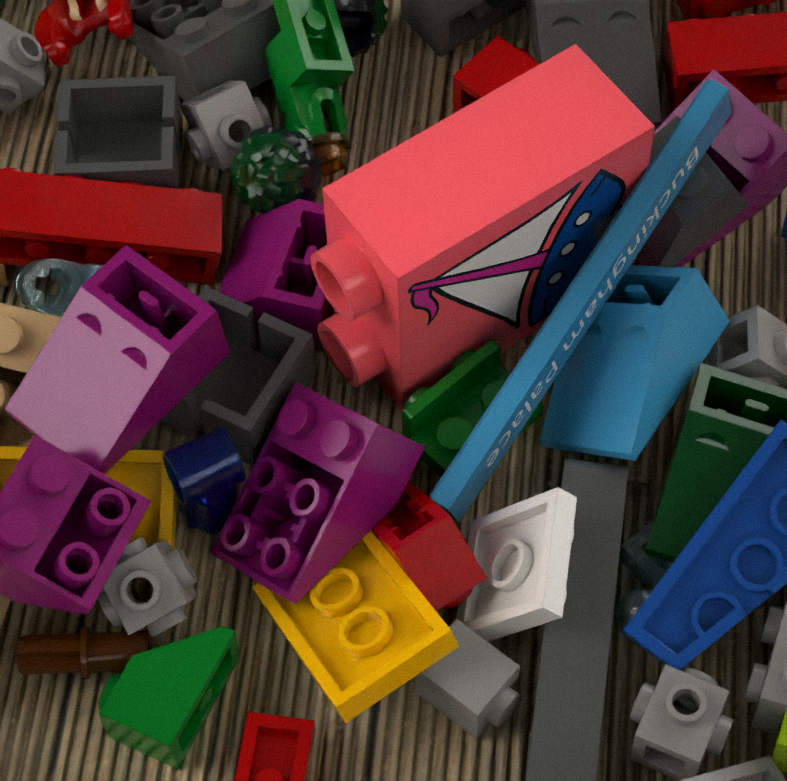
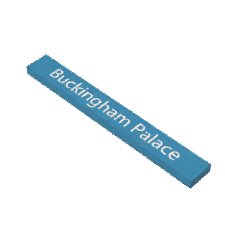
(582, 300)

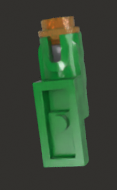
(307, 68)

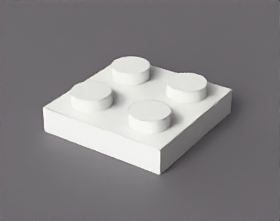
(525, 565)

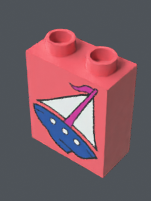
(475, 224)

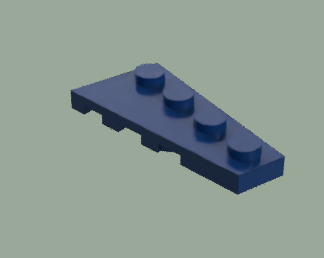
(725, 566)

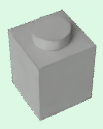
(472, 683)

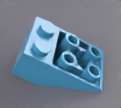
(633, 362)

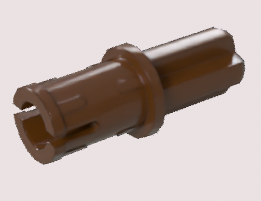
(79, 652)

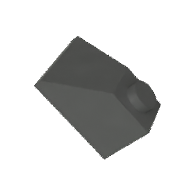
(695, 214)

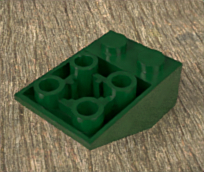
(715, 439)

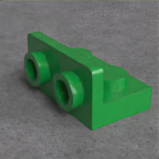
(451, 408)

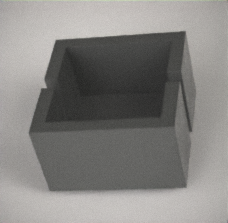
(120, 130)
(246, 386)

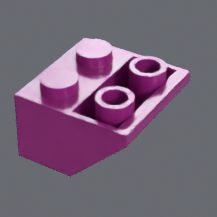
(274, 266)
(62, 529)

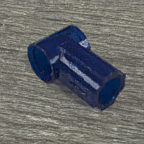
(205, 479)

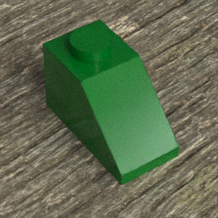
(168, 694)

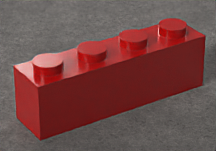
(741, 48)
(96, 218)

